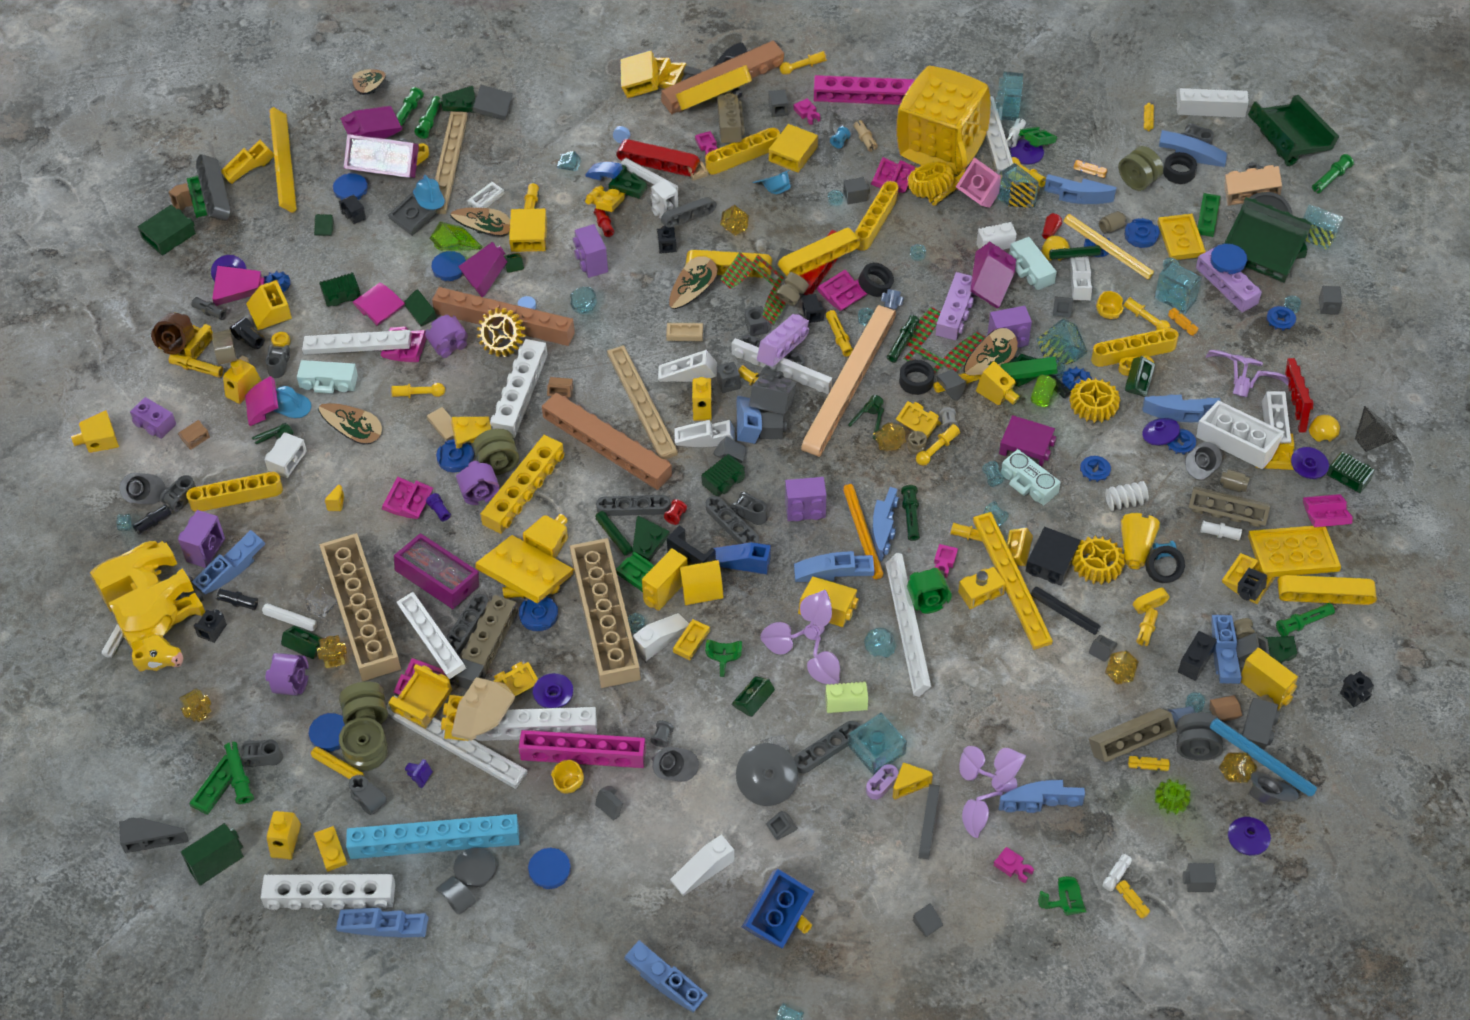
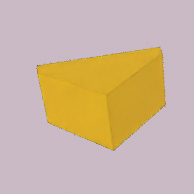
(911, 780)

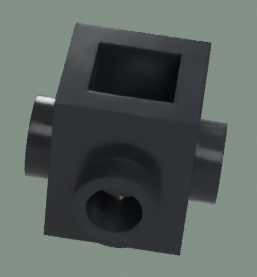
(1357, 688)

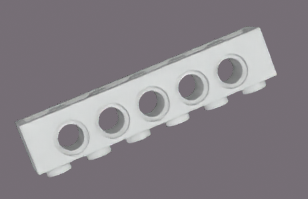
(519, 386)
(562, 720)
(340, 884)

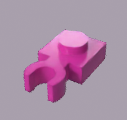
(806, 109)
(706, 142)
(945, 558)
(1011, 863)

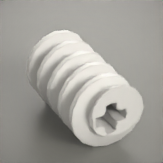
(1126, 494)

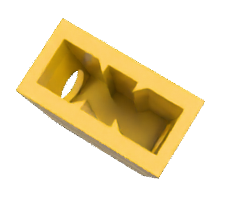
(239, 380)
(997, 385)
(702, 392)
(96, 433)
(547, 534)
(285, 829)

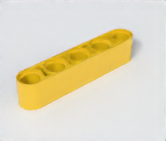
(713, 87)
(740, 152)
(877, 214)
(819, 252)
(724, 260)
(1142, 344)
(234, 491)
(1326, 590)

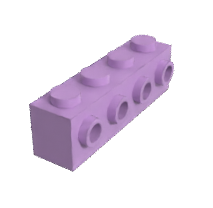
(1234, 287)
(955, 307)
(782, 340)

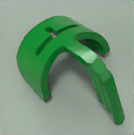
(731, 648)
(1072, 887)

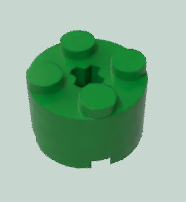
(928, 590)

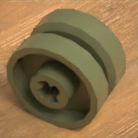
(1140, 168)
(496, 449)
(362, 701)
(363, 744)

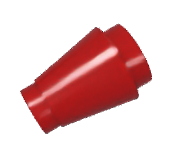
(1051, 226)

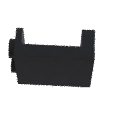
(677, 541)
(1052, 556)

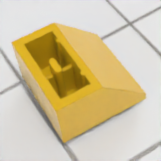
(268, 306)

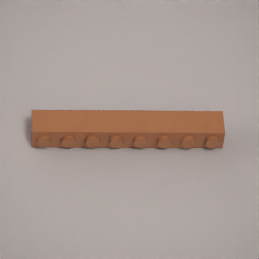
(757, 61)
(472, 308)
(607, 441)

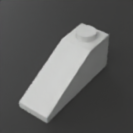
(688, 368)
(1276, 412)
(658, 635)
(704, 865)

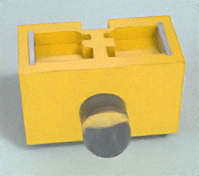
(981, 587)

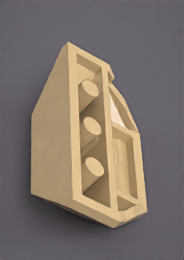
(481, 708)

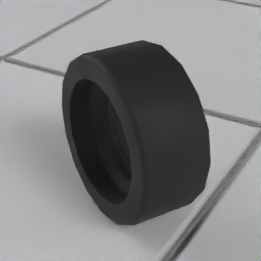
(1182, 159)
(880, 271)
(916, 388)
(1180, 562)

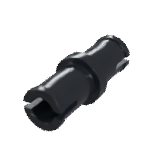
(151, 519)
(237, 599)

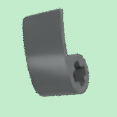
(457, 894)

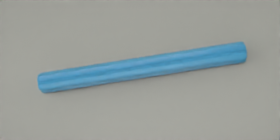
(1263, 757)

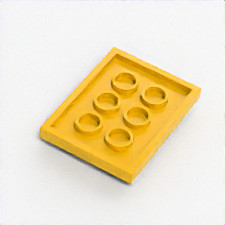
(1294, 551)
(524, 568)

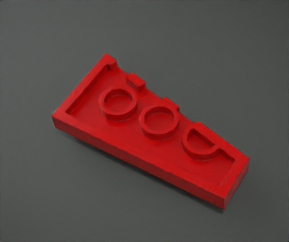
(1299, 394)

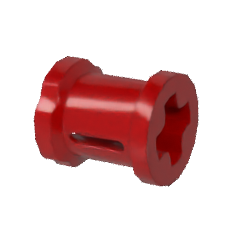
(676, 510)

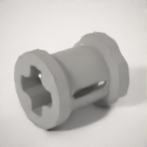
(948, 419)

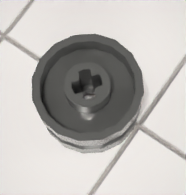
(1196, 738)

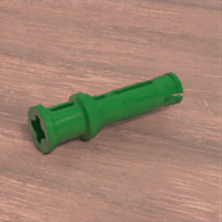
(409, 104)
(426, 121)
(1337, 169)
(1299, 621)
(240, 781)

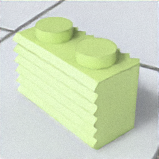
(846, 697)

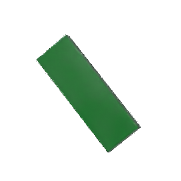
(196, 196)
(1208, 214)
(1031, 368)
(213, 787)

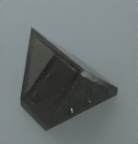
(1373, 431)

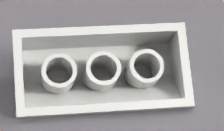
(1212, 102)
(1239, 434)

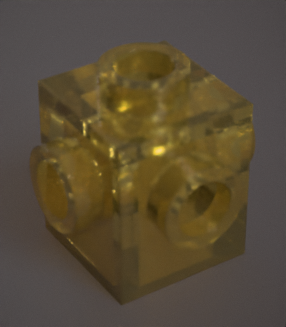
(734, 220)
(890, 437)
(332, 651)
(1121, 667)
(192, 699)
(1237, 767)

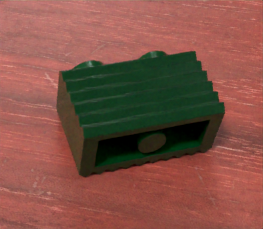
(340, 289)
(1350, 472)
(723, 475)

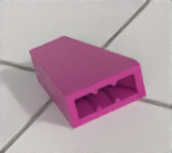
(235, 284)

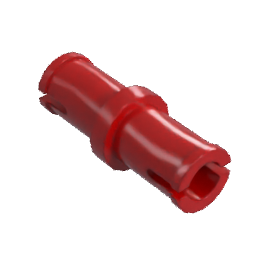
(604, 222)

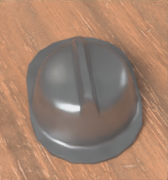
(1203, 460)
(141, 488)
(675, 764)
(1271, 791)

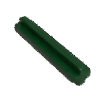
(1074, 252)
(613, 533)

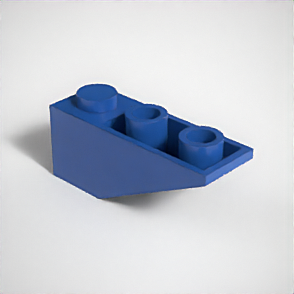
(745, 557)

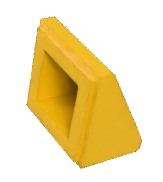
(335, 499)

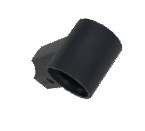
(244, 330)

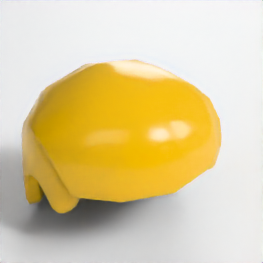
(1054, 242)
(1109, 305)
(1324, 428)
(567, 776)

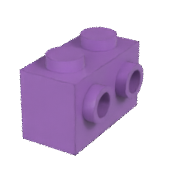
(152, 418)

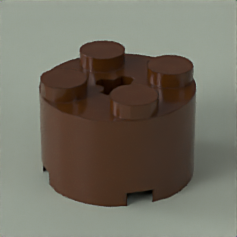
(173, 333)

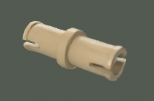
(865, 136)

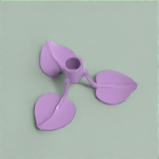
(1242, 384)
(818, 610)
(1007, 765)

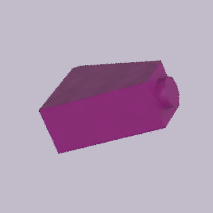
(484, 267)

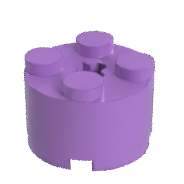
(446, 335)
(477, 483)
(287, 674)

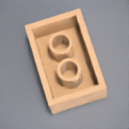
(1252, 181)

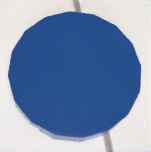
(350, 184)
(1142, 233)
(1228, 258)
(446, 265)
(452, 458)
(538, 616)
(325, 731)
(549, 868)

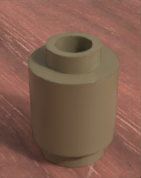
(1112, 222)
(1234, 481)

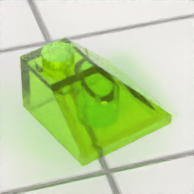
(453, 238)

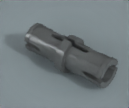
(202, 305)

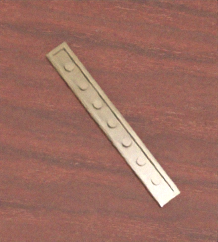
(450, 156)
(642, 403)

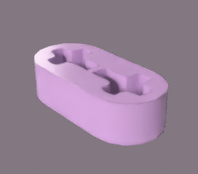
(878, 778)

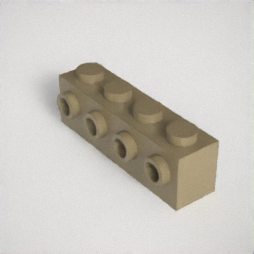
(730, 118)
(1229, 506)
(490, 631)
(1132, 735)

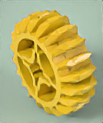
(931, 179)
(487, 325)
(1094, 400)
(1095, 565)

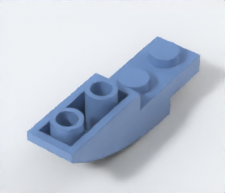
(1081, 193)
(1176, 408)
(883, 523)
(834, 565)
(227, 567)
(1225, 649)
(1033, 795)
(664, 978)

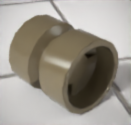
(793, 287)

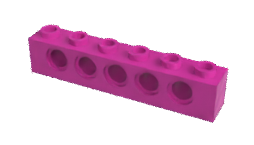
(860, 89)
(582, 748)

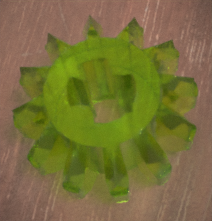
(1043, 390)
(1172, 796)

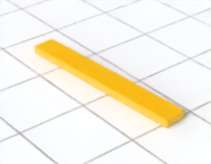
(282, 160)
(1015, 585)

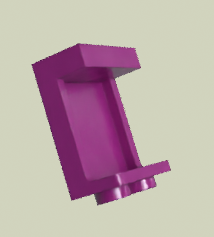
(1029, 438)

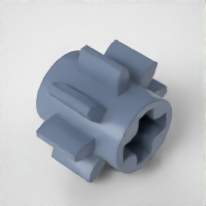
(892, 299)

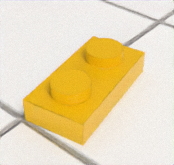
(691, 639)
(330, 848)

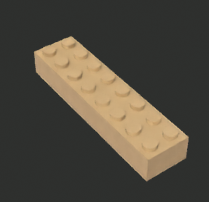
(360, 607)
(605, 613)

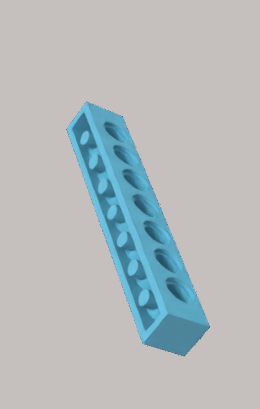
(432, 836)

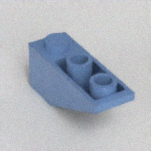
(748, 421)

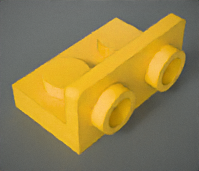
(917, 419)
(519, 679)

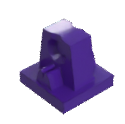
(419, 773)

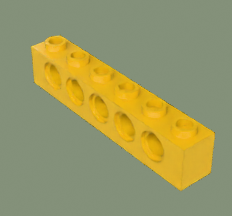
(522, 484)

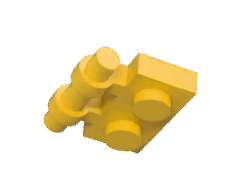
(605, 200)

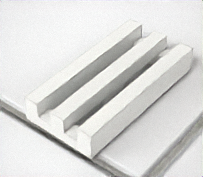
(488, 198)

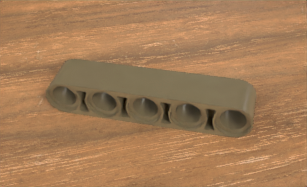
(224, 347)

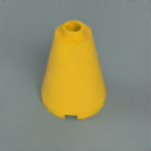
(1138, 538)

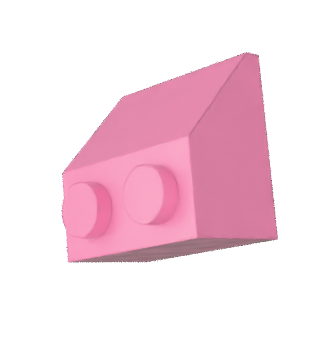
(980, 183)

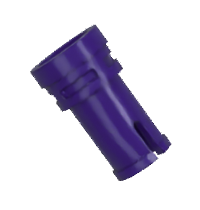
(436, 504)

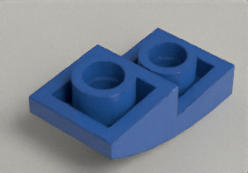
(604, 169)

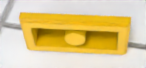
(1019, 544)

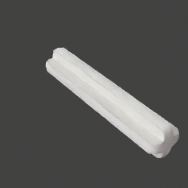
(289, 617)

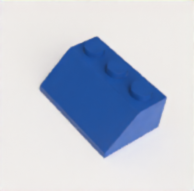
(777, 908)

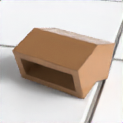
(180, 196)
(562, 386)
(194, 434)
(1226, 708)

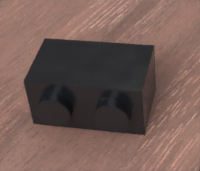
(1197, 655)

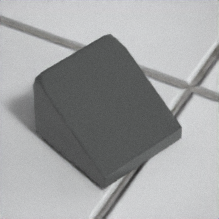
(1102, 648)
(781, 825)
(927, 920)

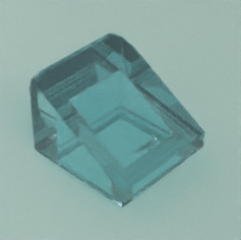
(569, 161)

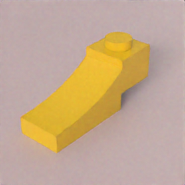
(246, 160)

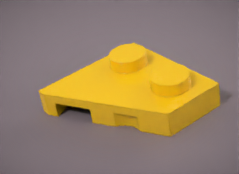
(468, 428)

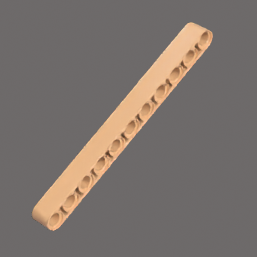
(848, 381)

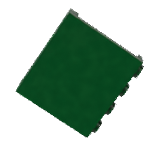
(1294, 127)
(1268, 238)

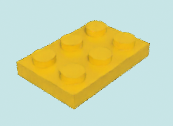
(1181, 236)

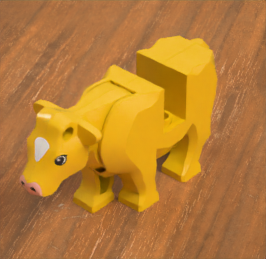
(145, 604)

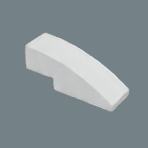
(1080, 278)
(704, 434)

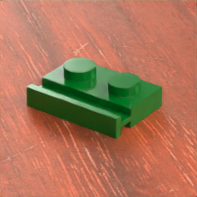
(1037, 137)
(634, 569)

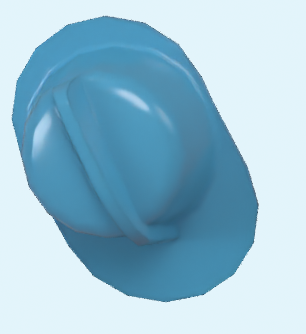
(777, 184)
(428, 194)
(292, 403)

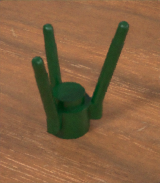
(873, 406)
(277, 432)

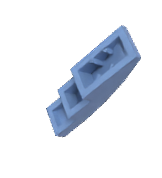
(1201, 151)
(382, 923)

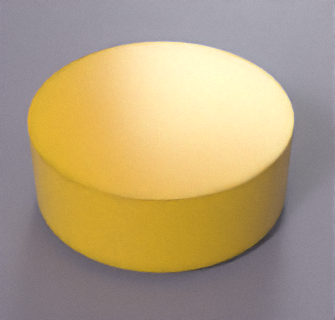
(280, 339)

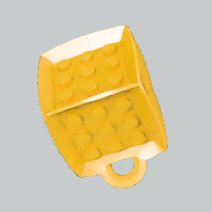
(943, 118)

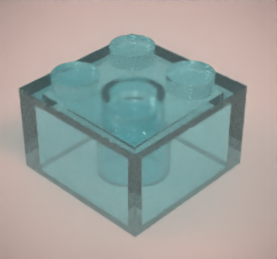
(1009, 95)
(1177, 287)
(877, 743)

